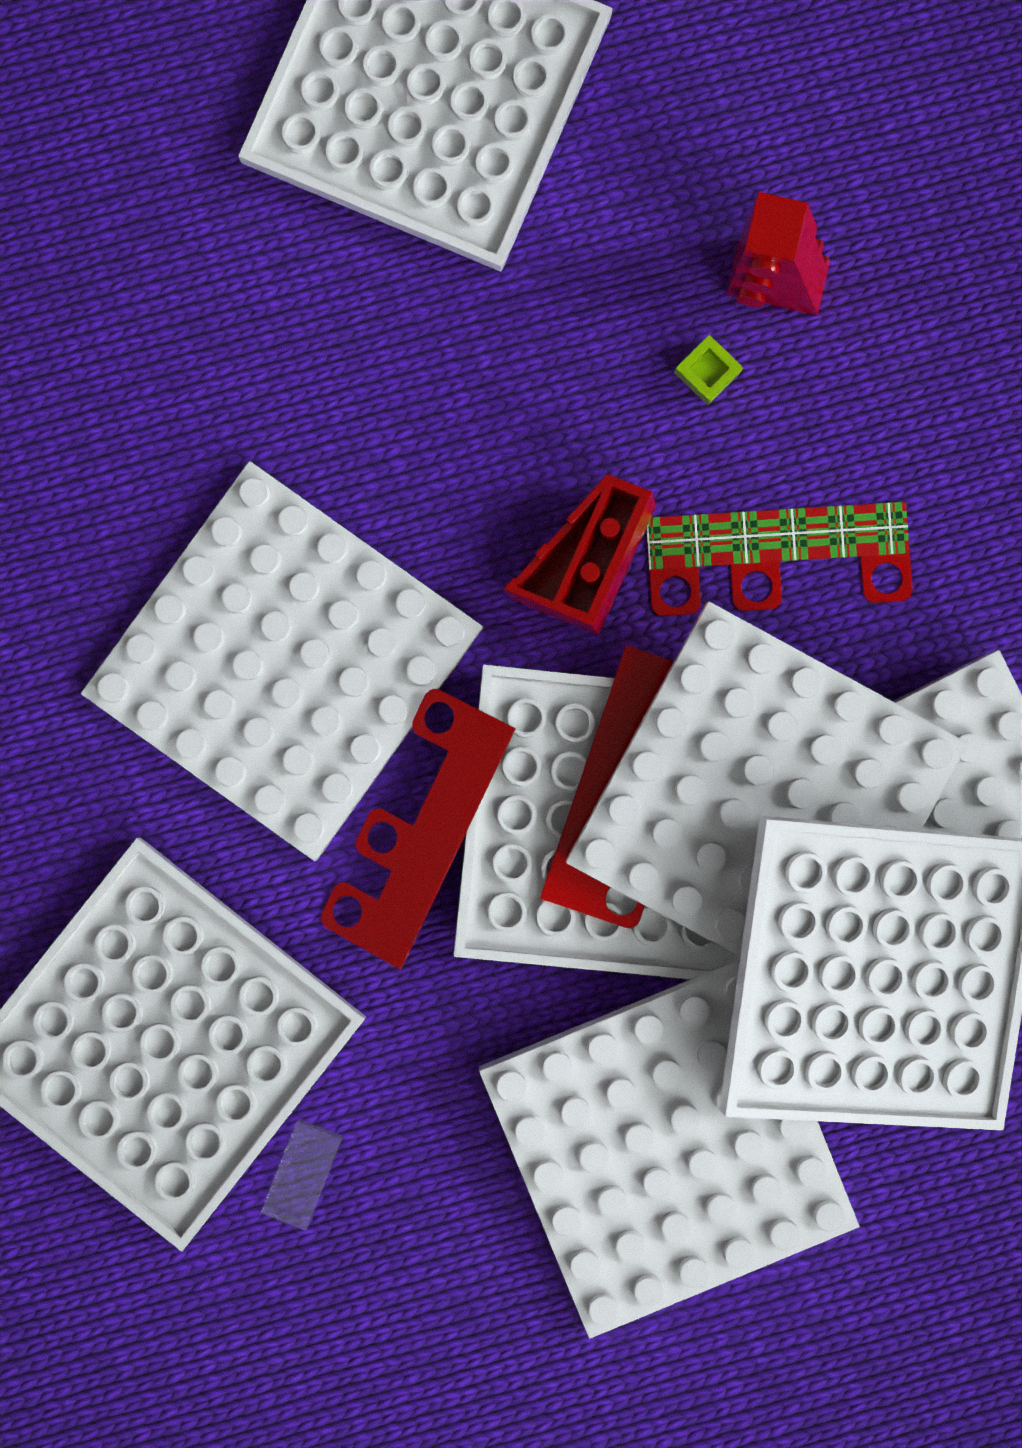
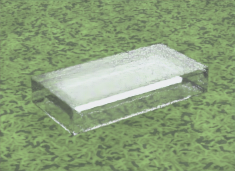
(302, 1174)

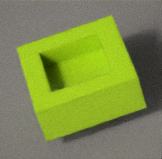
(708, 369)

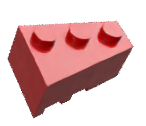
(779, 257)
(588, 558)

